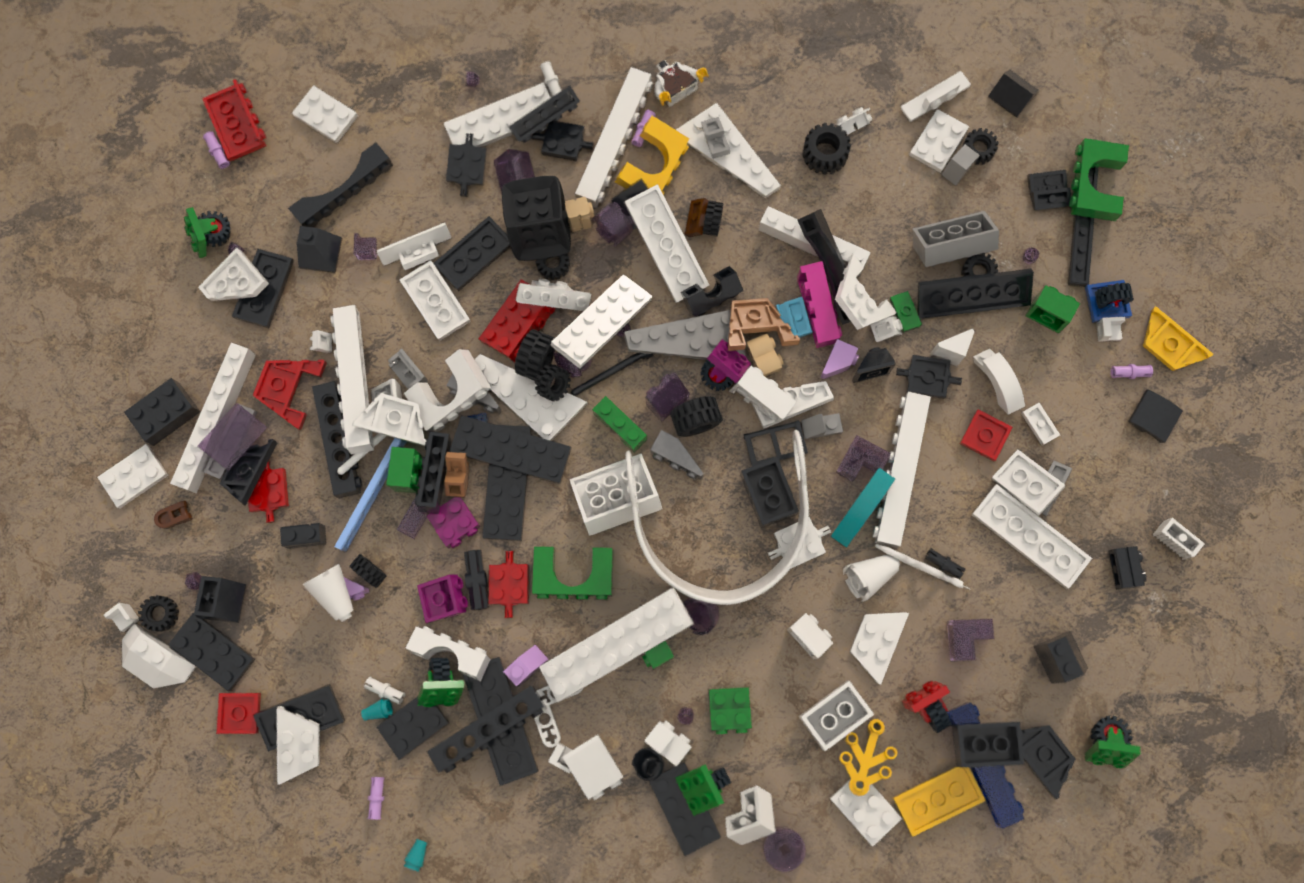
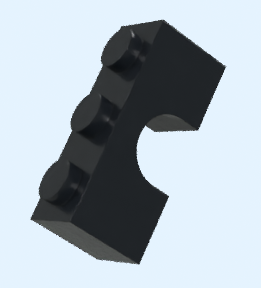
(726, 286)

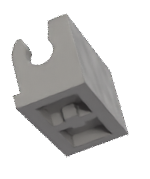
(406, 369)

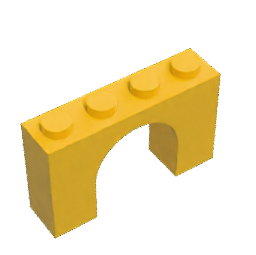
(672, 146)

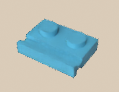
(796, 315)

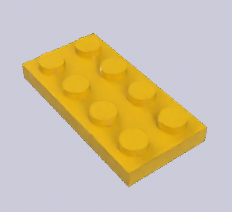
(938, 799)

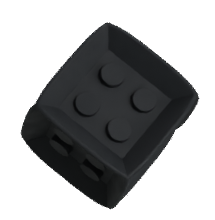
(536, 218)

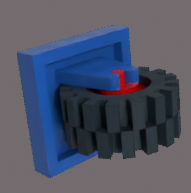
(1109, 300)

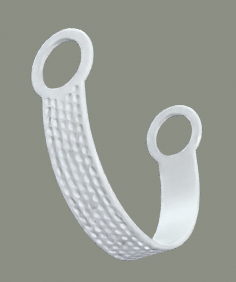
(747, 592)

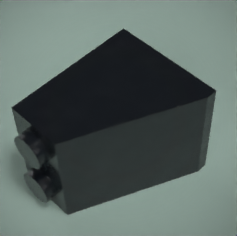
(1061, 658)

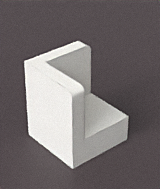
(1110, 329)
(122, 615)
(557, 757)

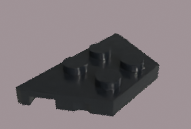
(247, 471)
(1047, 757)

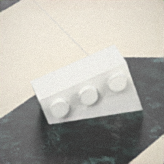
(764, 394)

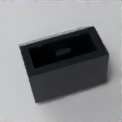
(219, 599)

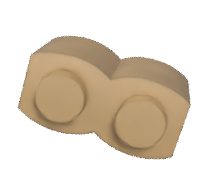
(763, 354)

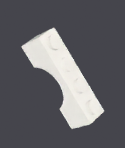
(470, 661)

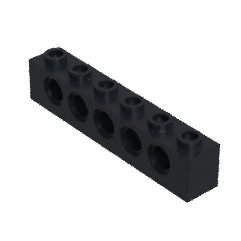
(323, 394)
(440, 753)

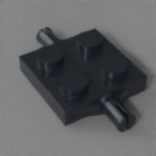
(563, 140)
(466, 164)
(929, 376)

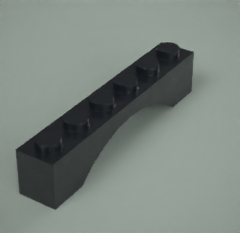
(370, 166)
(820, 238)

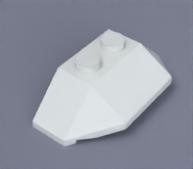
(153, 659)

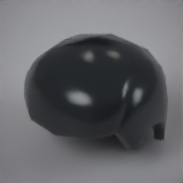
(648, 764)

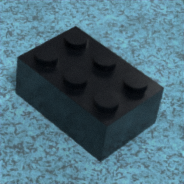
(162, 412)
(769, 492)
(988, 744)

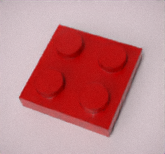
(986, 435)
(237, 713)

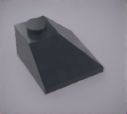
(318, 249)
(875, 364)

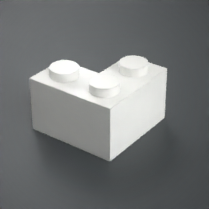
(668, 743)
(754, 820)

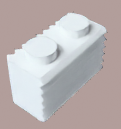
(1178, 538)

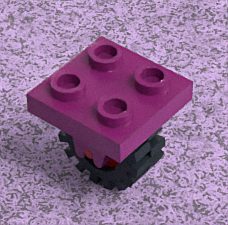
(723, 367)

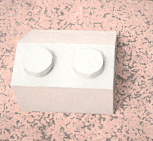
(810, 636)

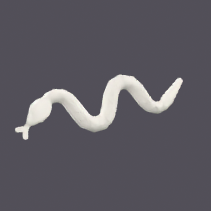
(921, 566)

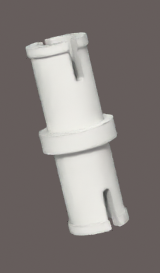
(551, 79)
(384, 690)

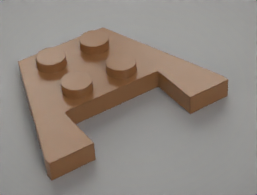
(756, 317)

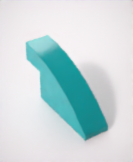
(862, 507)

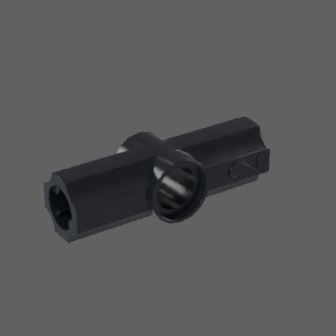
(476, 580)

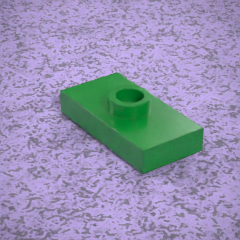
(905, 311)

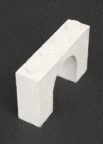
(470, 387)

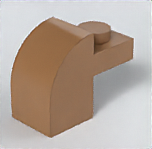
(457, 474)

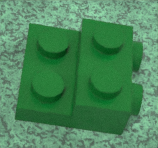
(730, 710)

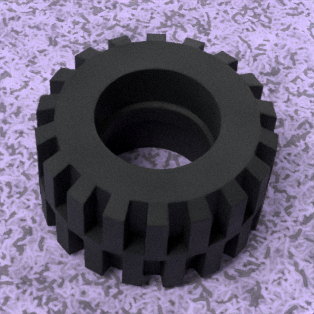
(829, 135)
(534, 354)
(696, 416)

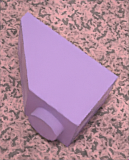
(840, 359)
(525, 665)

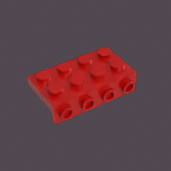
(235, 121)
(513, 324)

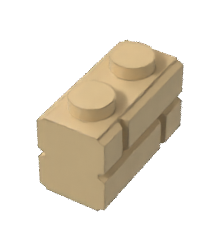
(579, 213)

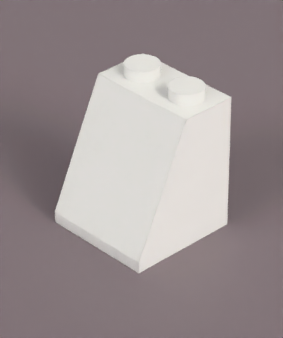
(593, 767)

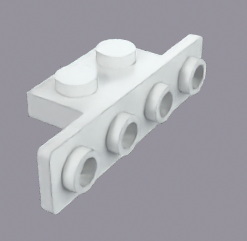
(935, 96)
(416, 248)
(552, 295)

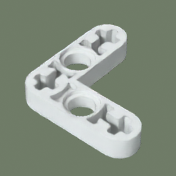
(547, 709)

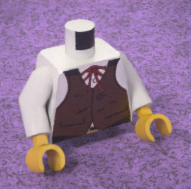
(677, 81)

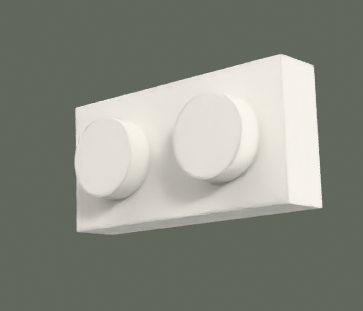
(1040, 424)

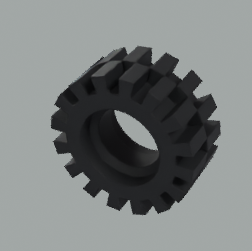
(986, 138)
(713, 218)
(979, 260)
(554, 272)
(545, 379)
(367, 571)
(150, 605)

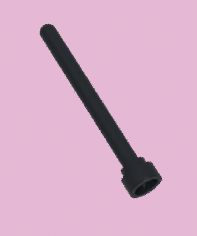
(609, 372)

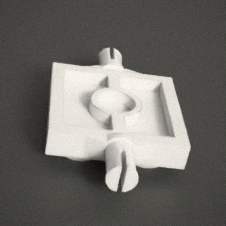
(811, 547)

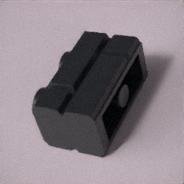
(303, 535)
(1127, 567)

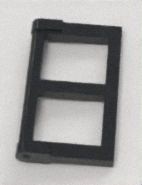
(747, 437)

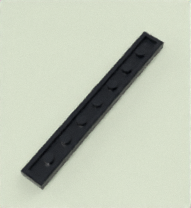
(1082, 243)

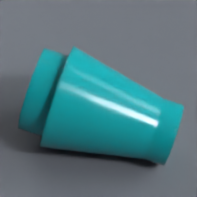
(378, 710)
(415, 857)

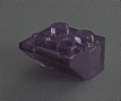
(666, 396)

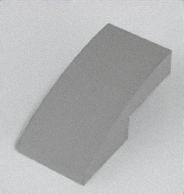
(715, 137)

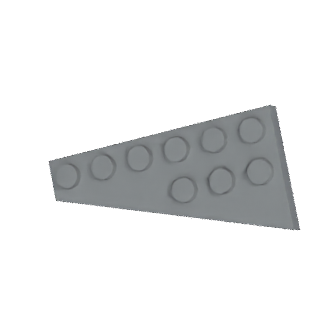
(684, 338)

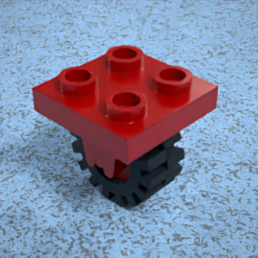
(930, 705)

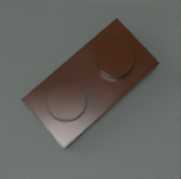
(696, 217)

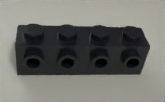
(544, 113)
(433, 473)

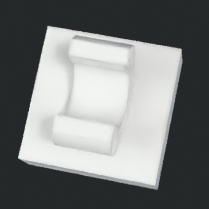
(321, 341)

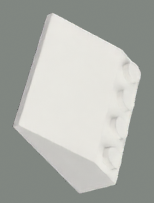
(605, 495)

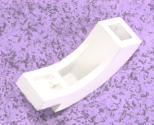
(1003, 379)

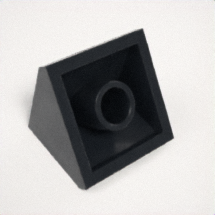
(1013, 93)

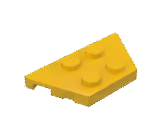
(1172, 343)

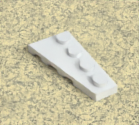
(806, 398)

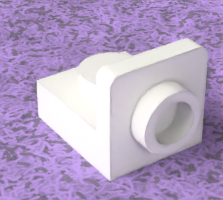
(886, 328)

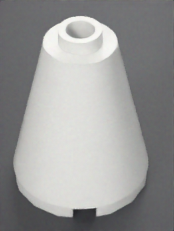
(870, 575)
(331, 593)

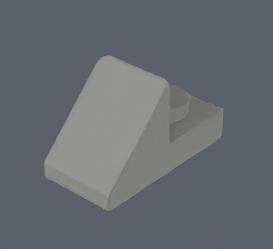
(821, 426)

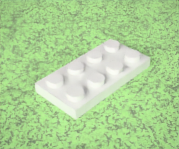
(435, 300)

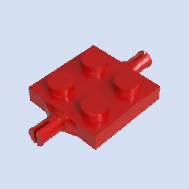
(269, 493)
(509, 584)

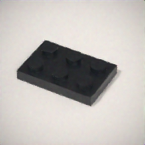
(411, 727)

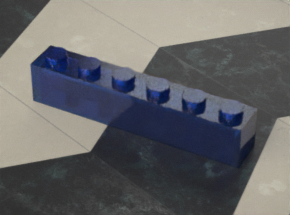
(991, 779)

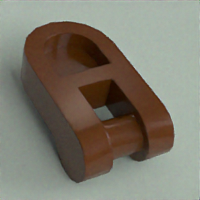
(166, 517)

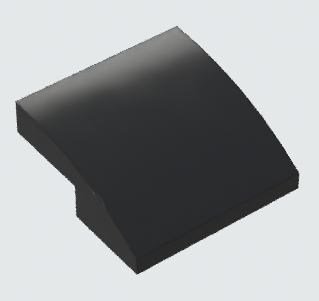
(1049, 190)
(1155, 416)

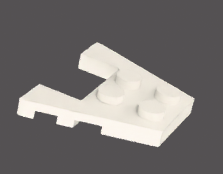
(855, 300)

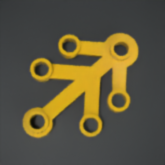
(866, 760)

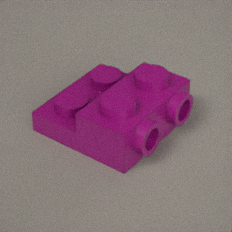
(454, 522)
(442, 598)

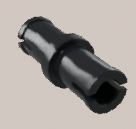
(945, 563)

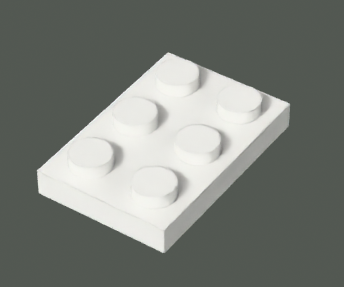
(325, 114)
(939, 140)
(132, 476)
(1028, 482)
(867, 813)

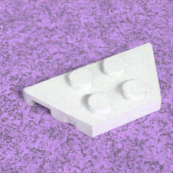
(393, 418)
(877, 642)
(296, 745)

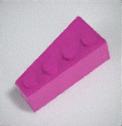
(819, 304)

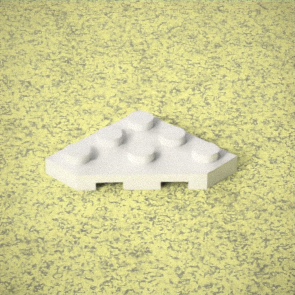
(234, 279)

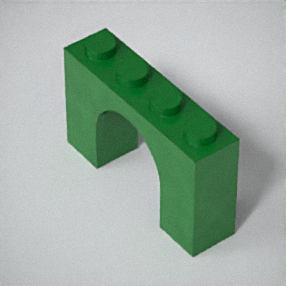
(1085, 199)
(598, 584)

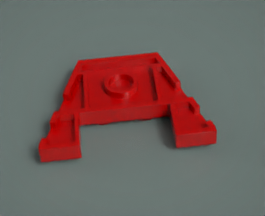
(279, 383)

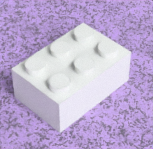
(836, 715)

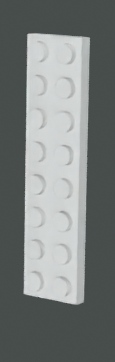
(616, 644)

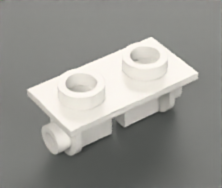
(859, 117)

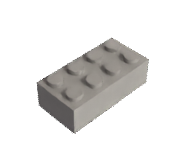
(955, 238)

